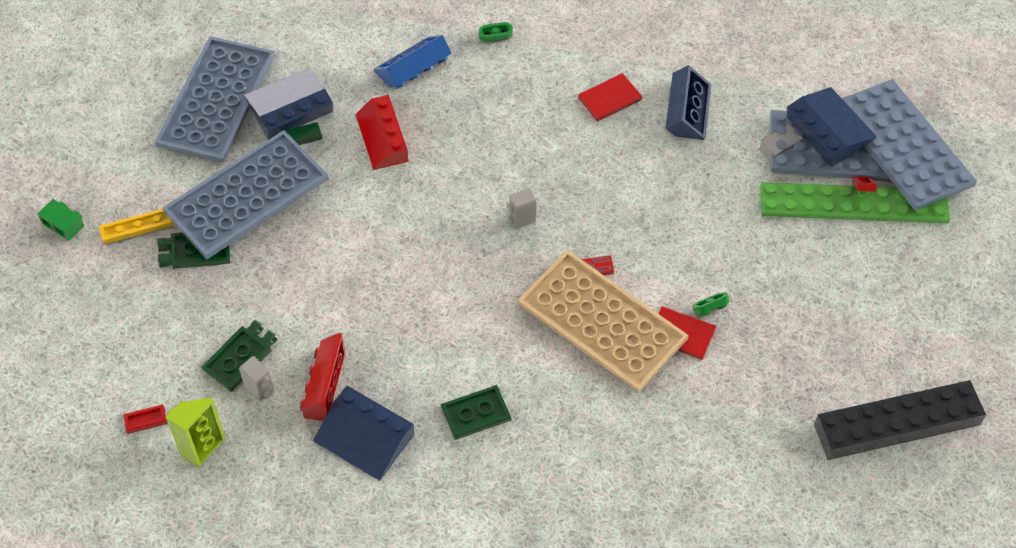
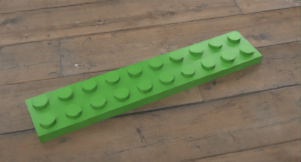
(845, 203)

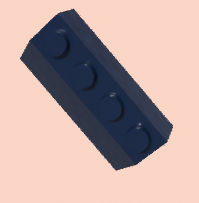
(688, 104)

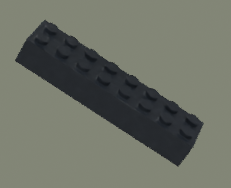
(899, 419)

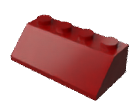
(382, 133)
(324, 378)

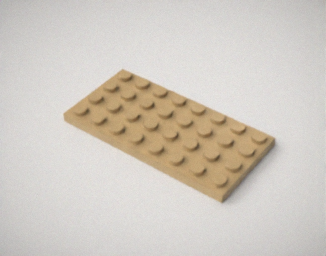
(603, 320)

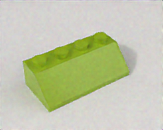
(196, 429)

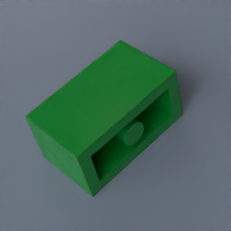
(61, 219)

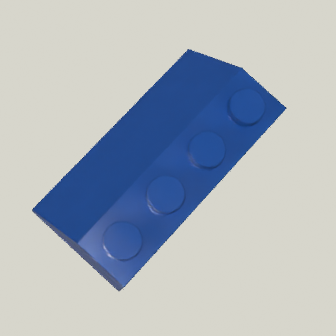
(413, 61)

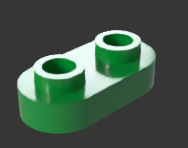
(495, 31)
(713, 302)

